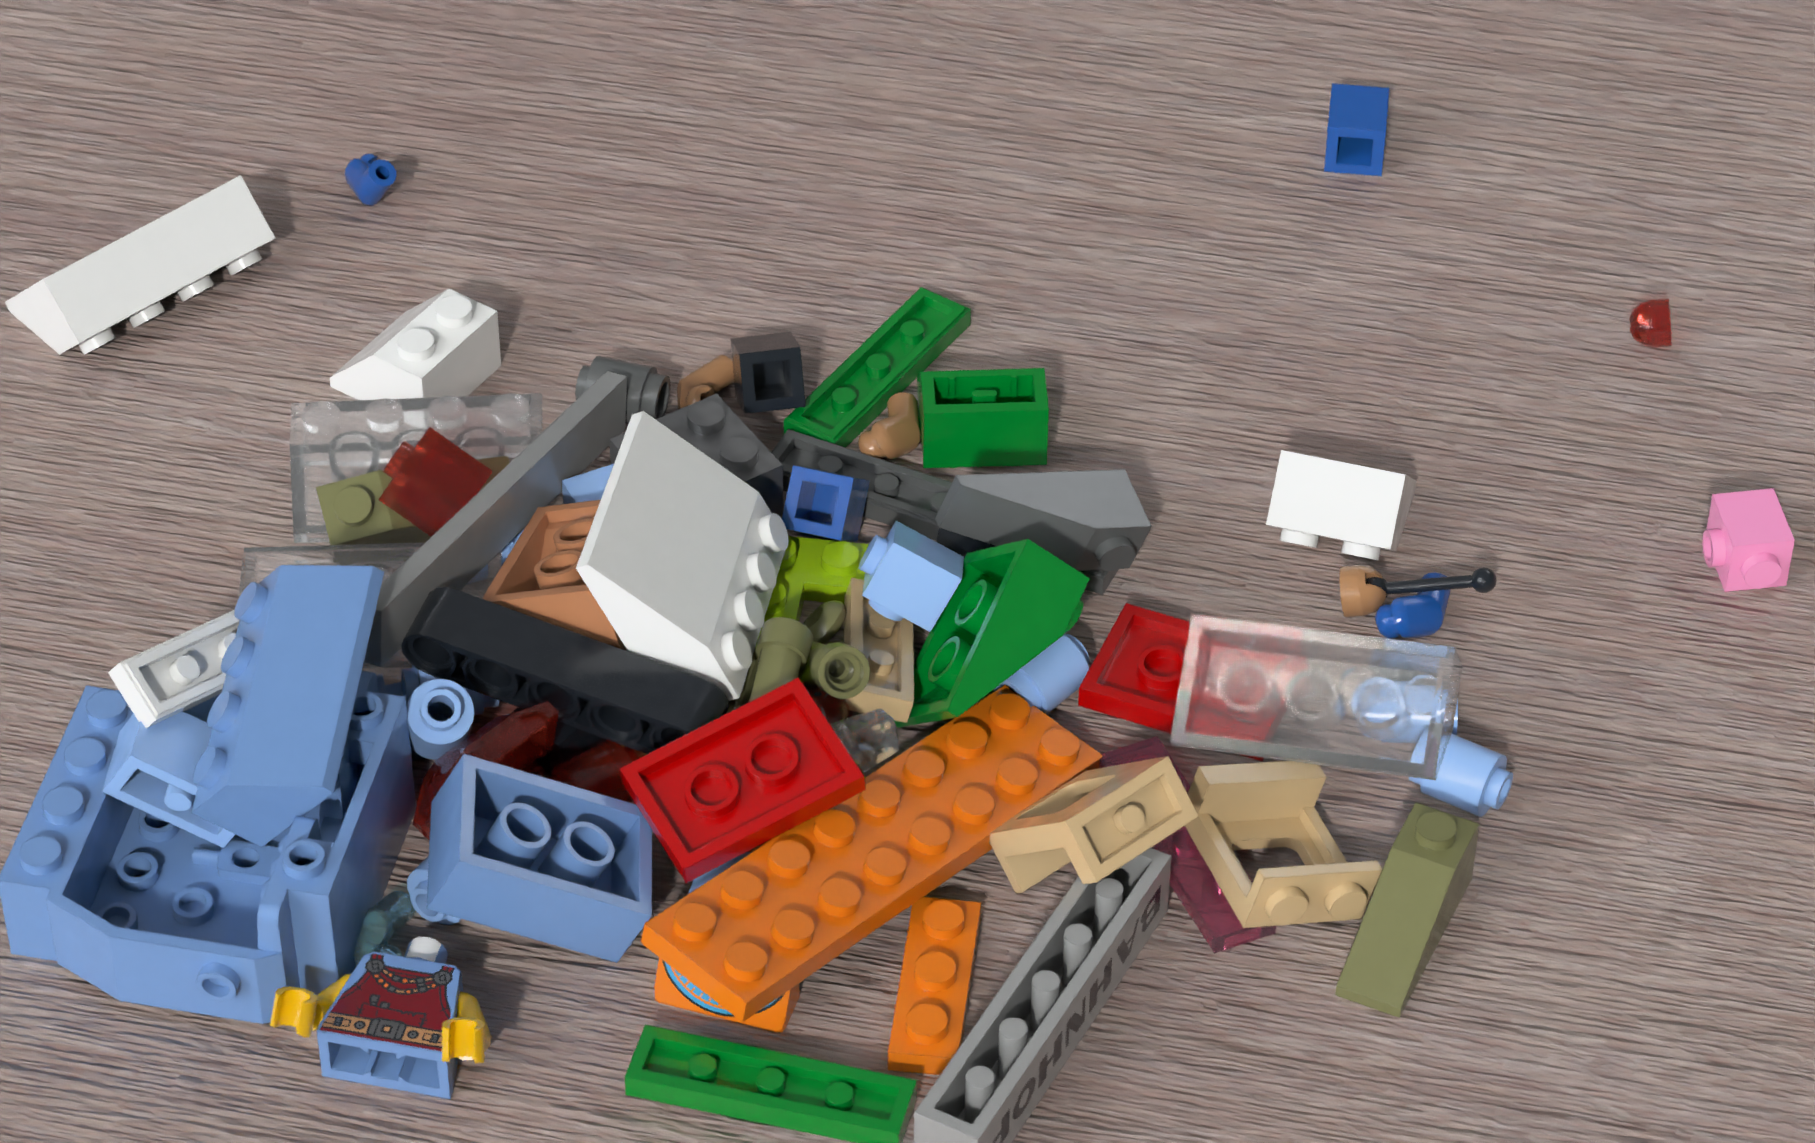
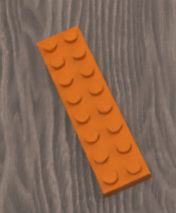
(867, 858)

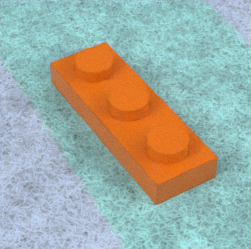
(934, 985)

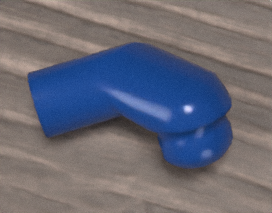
(370, 178)
(1414, 614)

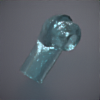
(381, 923)

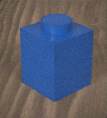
(1356, 129)
(825, 503)

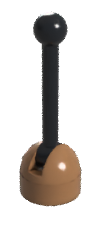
(1365, 588)

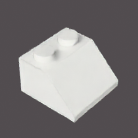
(427, 352)
(1339, 503)

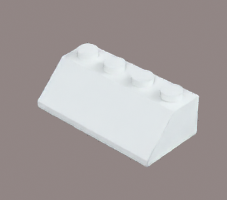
(143, 268)

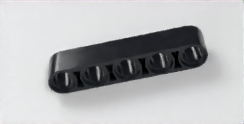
(539, 662)

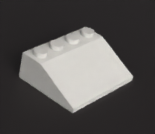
(682, 556)

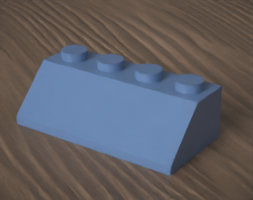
(286, 697)

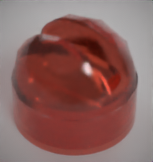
(1652, 323)

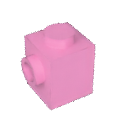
(1748, 540)

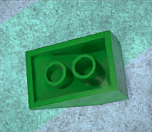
(998, 619)

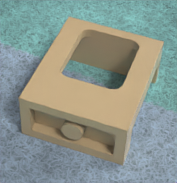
(1275, 808)
(1094, 823)

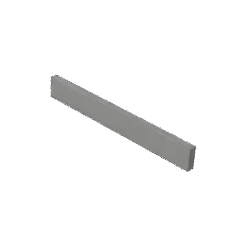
(498, 511)

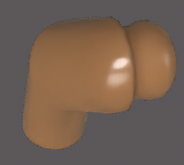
(705, 381)
(897, 433)

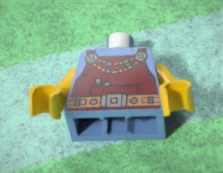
(392, 1021)

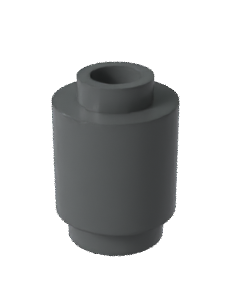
(645, 387)

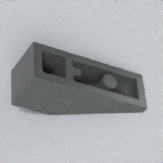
(1076, 515)

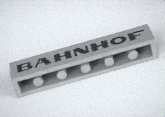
(1046, 1006)

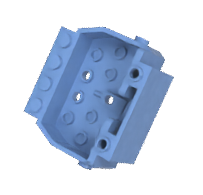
(205, 921)

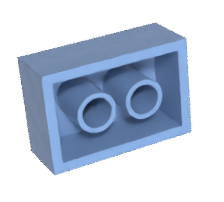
(539, 859)

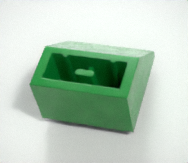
(983, 417)

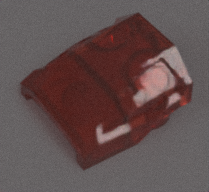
(506, 740)

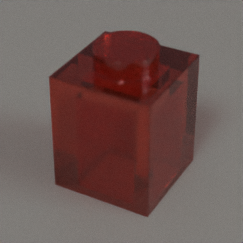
(432, 481)

